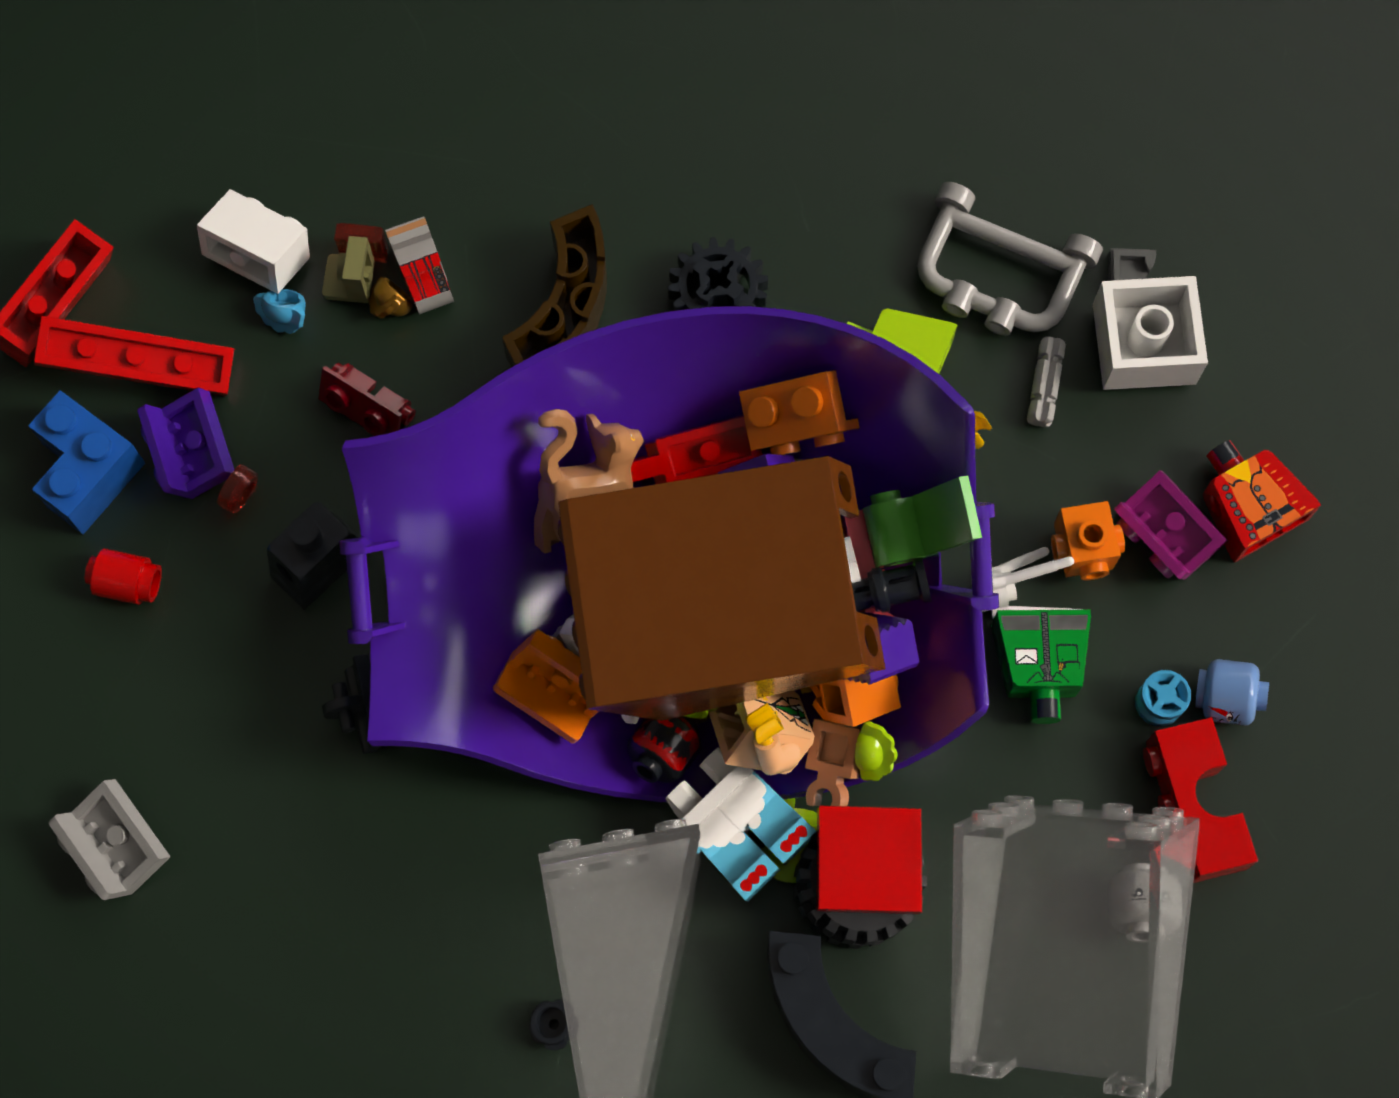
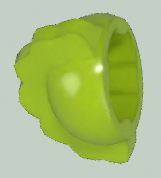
(874, 752)

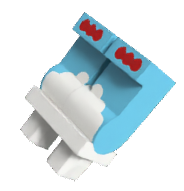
(729, 811)

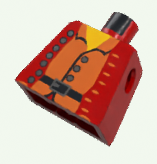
(1254, 499)

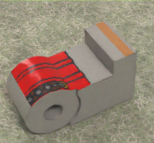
(420, 264)

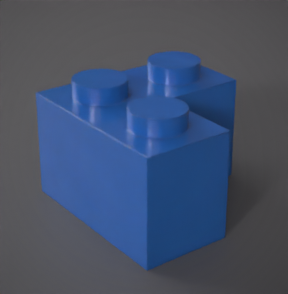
(91, 463)

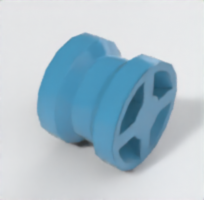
(1170, 690)

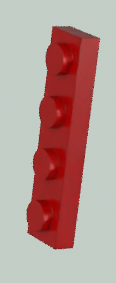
(133, 356)

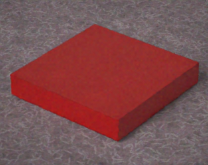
(869, 860)

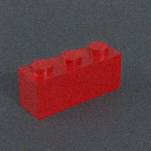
(52, 289)

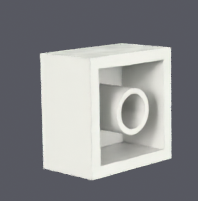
(1149, 332)

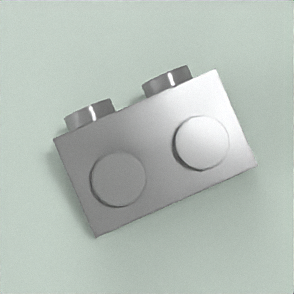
(110, 842)

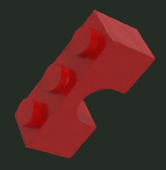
(1179, 760)

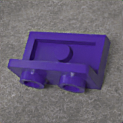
(186, 444)

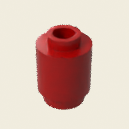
(123, 577)

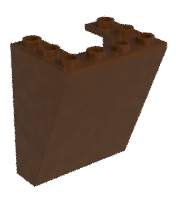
(715, 589)

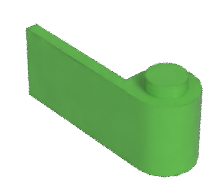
(921, 523)

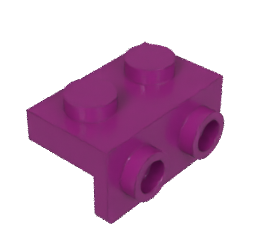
(1170, 527)

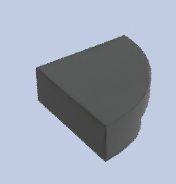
(1130, 263)

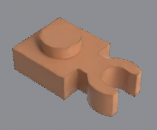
(834, 759)

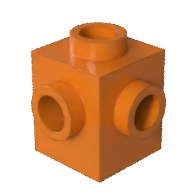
(1088, 537)

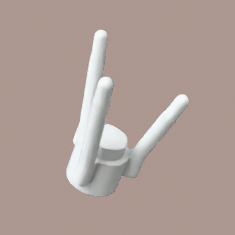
(1005, 581)

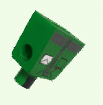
(1042, 656)

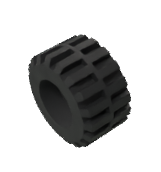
(843, 927)

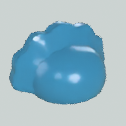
(281, 310)

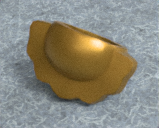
(389, 299)

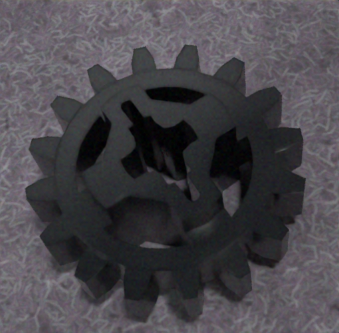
(713, 269)

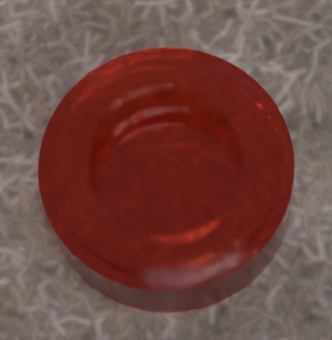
(237, 489)

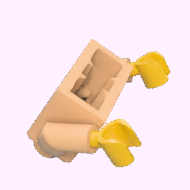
(764, 733)

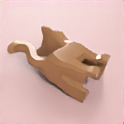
(611, 471)

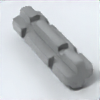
(1046, 382)

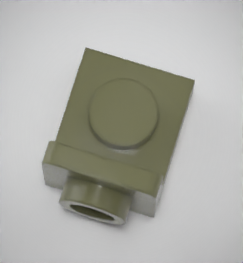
(350, 273)

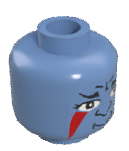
(1231, 692)

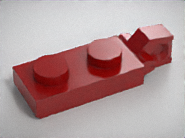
(695, 452)

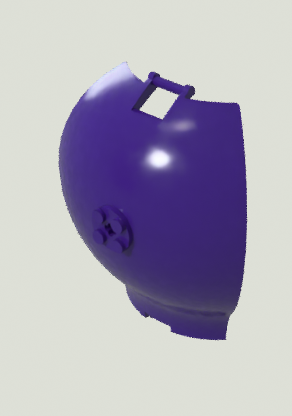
(470, 585)

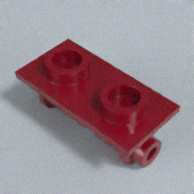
(348, 393)

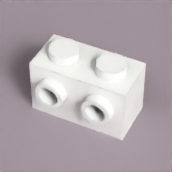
(254, 241)

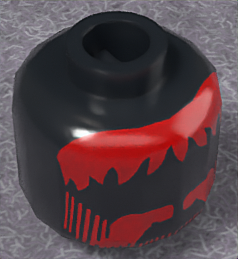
(664, 748)

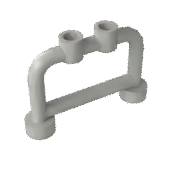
(1002, 313)

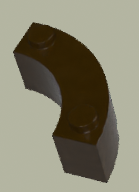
(577, 293)

